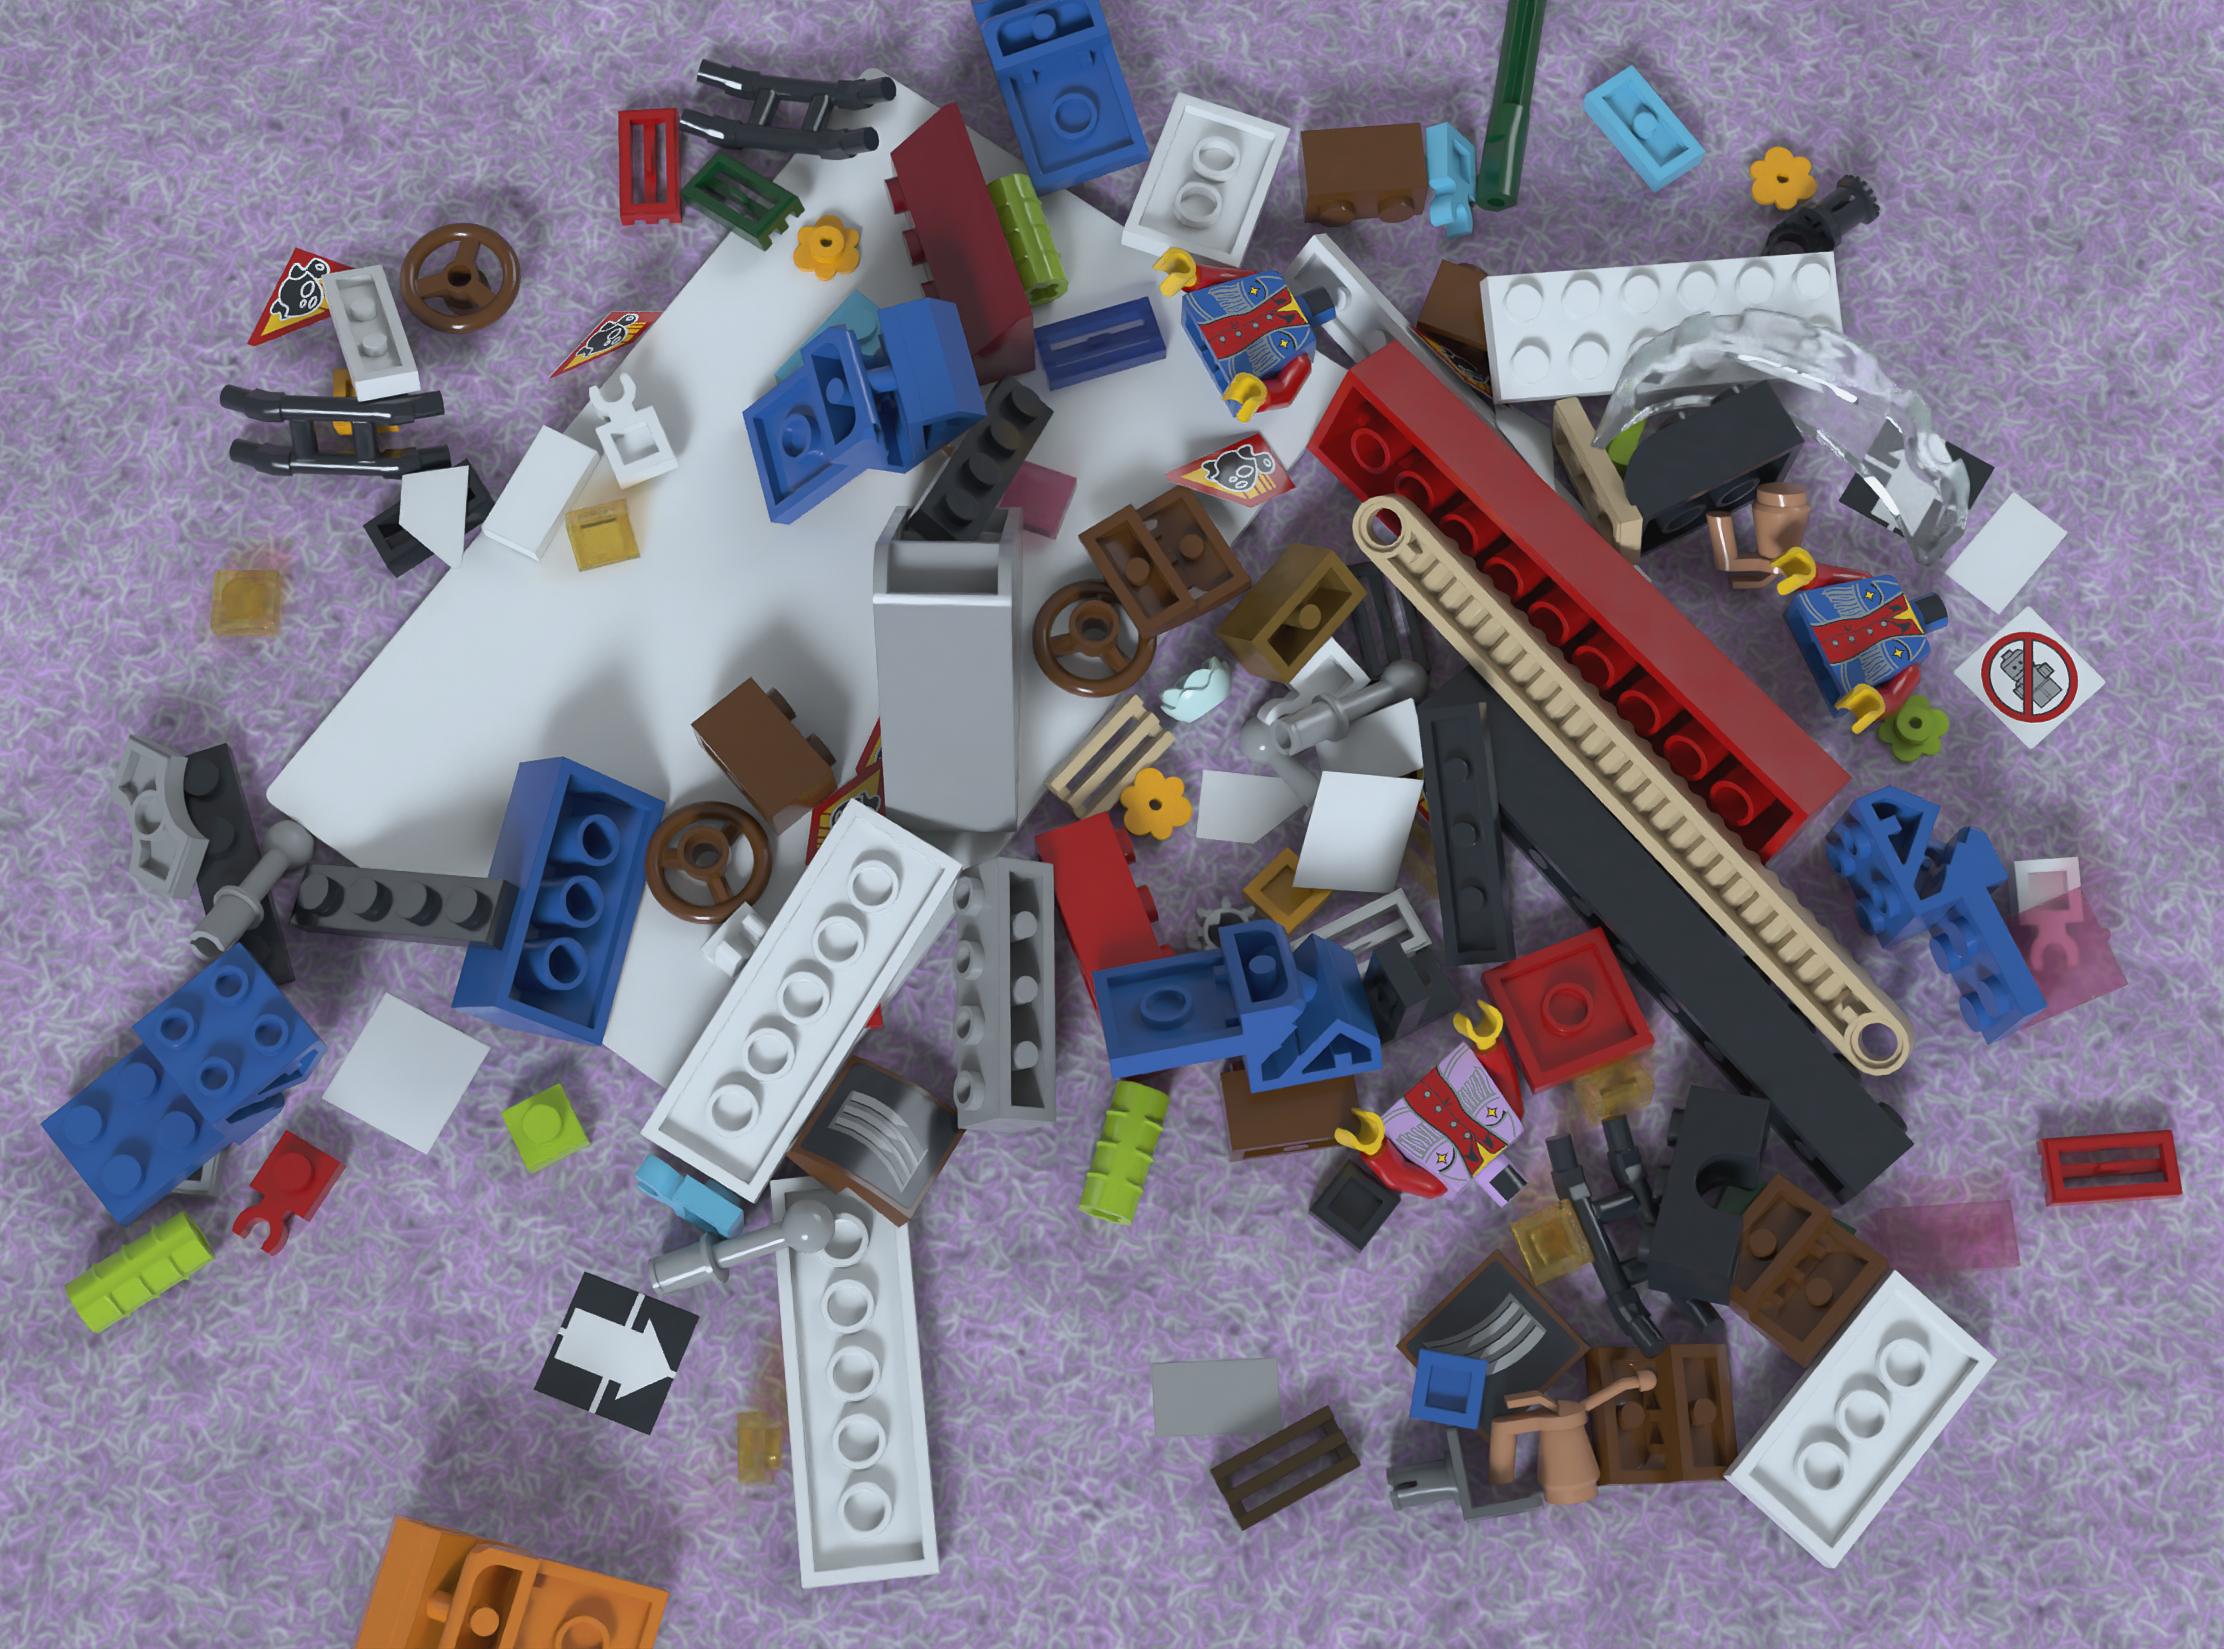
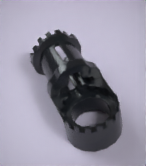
(1822, 224)

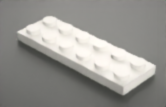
(1580, 327)
(802, 1000)
(855, 1396)

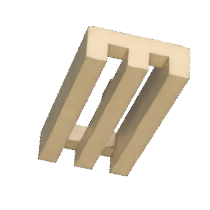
(1145, 725)

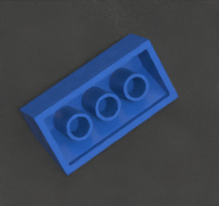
(579, 862)

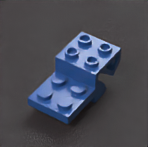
(1061, 89)
(862, 409)
(1902, 893)
(1281, 1010)
(193, 1086)

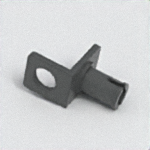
(1449, 1480)

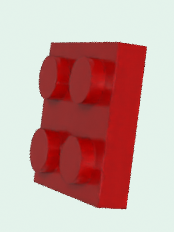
(1567, 1010)

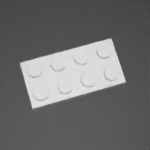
(1859, 1418)

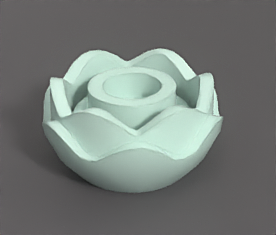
(1198, 691)

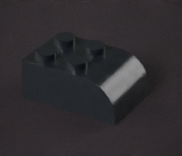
(1709, 462)

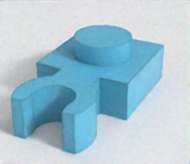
(1452, 173)
(704, 1206)

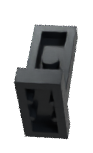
(1406, 991)

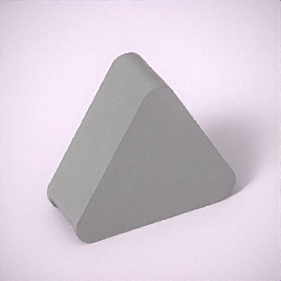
(950, 674)

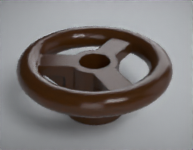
(473, 302)
(1088, 615)
(700, 840)

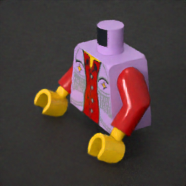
(1451, 1122)

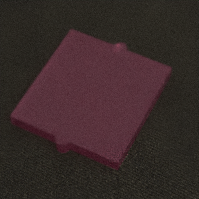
(2066, 952)

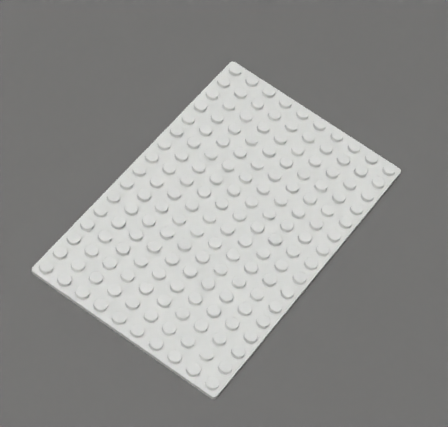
(625, 656)

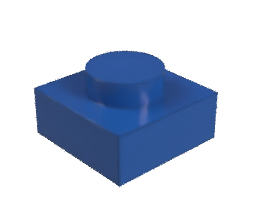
(1449, 1388)

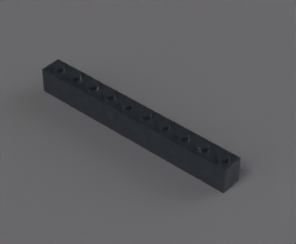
(1683, 955)

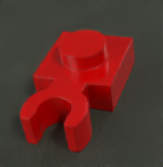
(292, 1181)

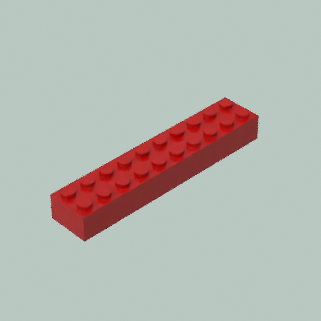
(1735, 747)

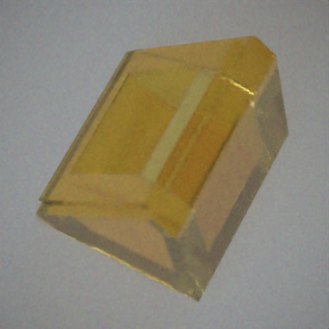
(602, 535)
(1614, 1091)
(1552, 1243)

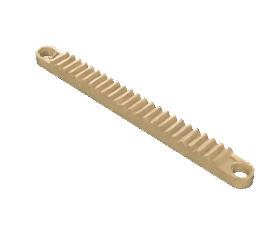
(1635, 784)

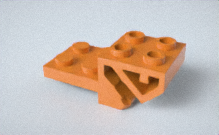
(483, 1593)

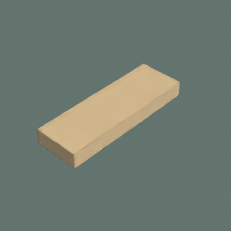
(1595, 480)

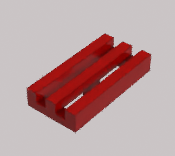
(651, 209)
(2054, 1173)

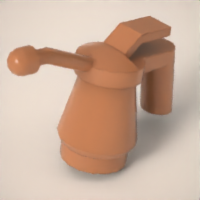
(1779, 524)
(1565, 1455)

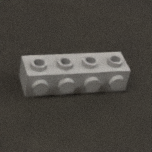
(1005, 996)

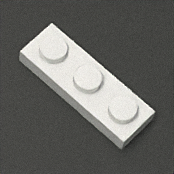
(370, 333)

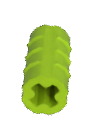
(1028, 238)
(1124, 1153)
(139, 1272)

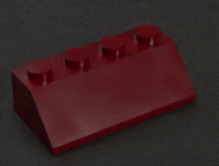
(962, 243)

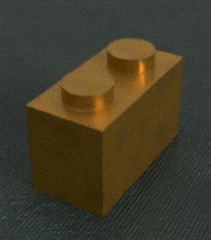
(1290, 612)

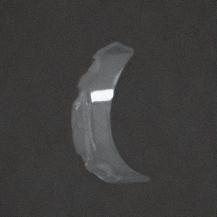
(1830, 394)

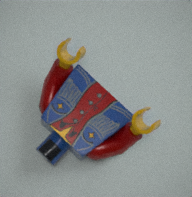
(1247, 330)
(1858, 635)

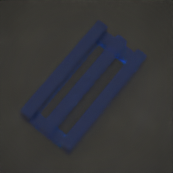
(1105, 363)

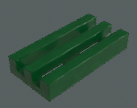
(768, 220)

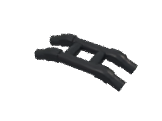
(767, 92)
(305, 455)
(1635, 1200)

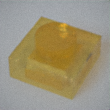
(246, 603)
(758, 1449)

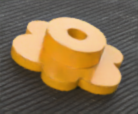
(1781, 166)
(826, 261)
(1149, 787)

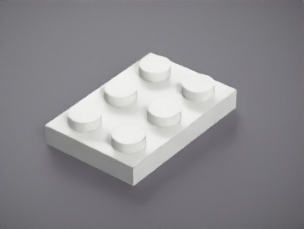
(1206, 183)

